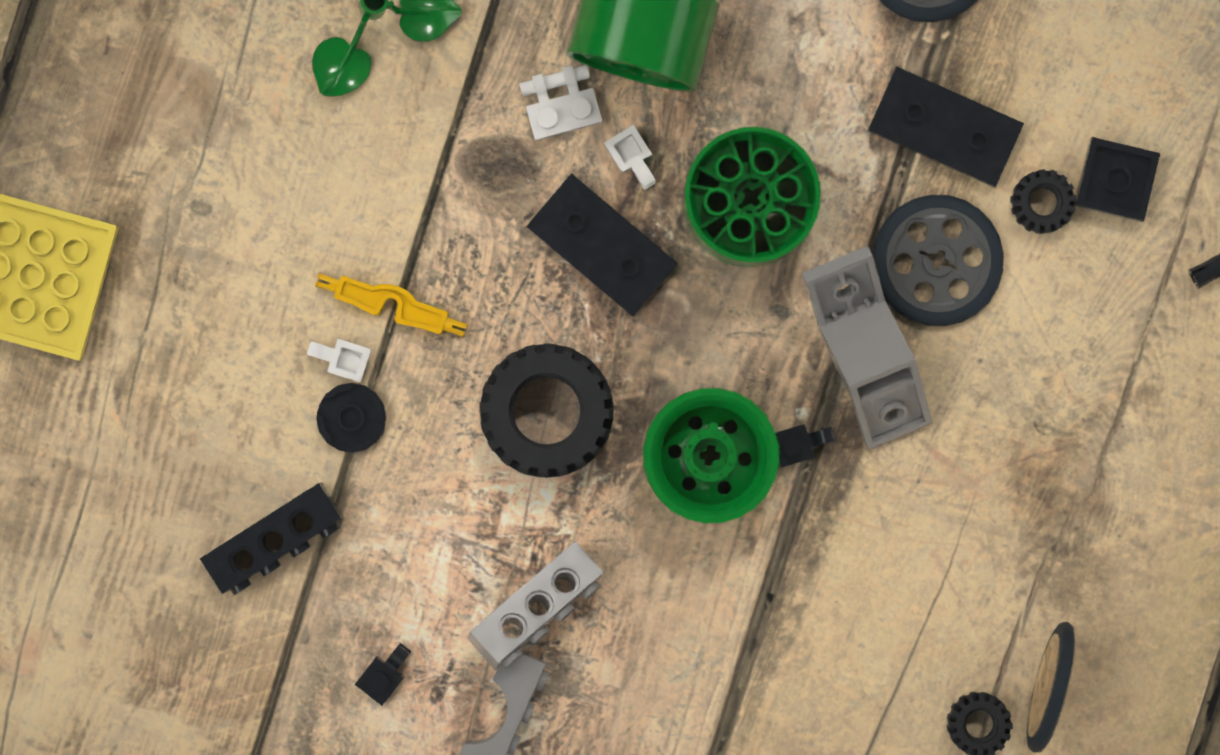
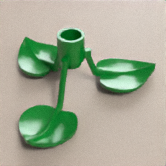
(343, 67)

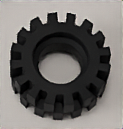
(1064, 196)
(979, 702)

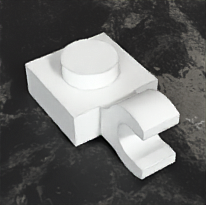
(630, 153)
(345, 359)

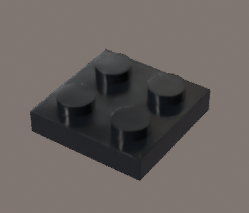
(1117, 179)

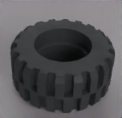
(498, 410)

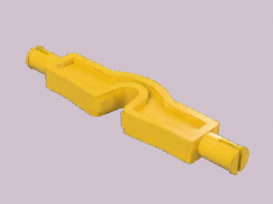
(373, 299)

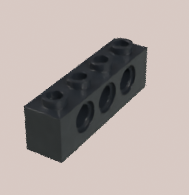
(222, 560)

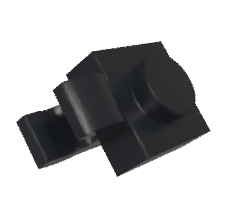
(797, 444)
(382, 677)

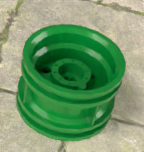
(748, 483)

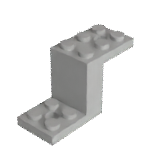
(867, 347)

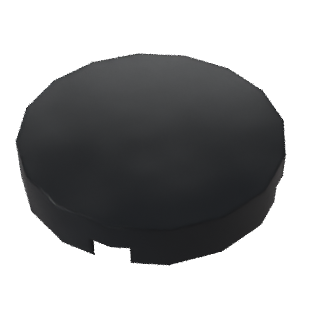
(351, 417)

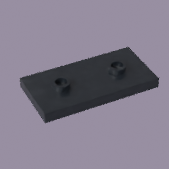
(945, 127)
(602, 244)

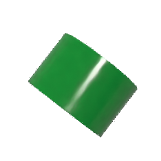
(645, 39)
(742, 251)

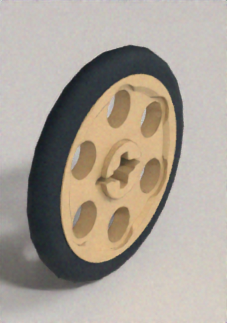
(1050, 687)

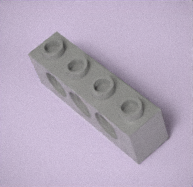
(571, 565)

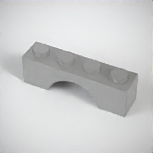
(518, 685)

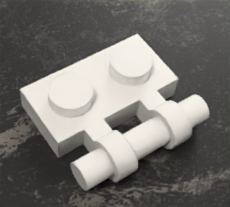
(563, 113)

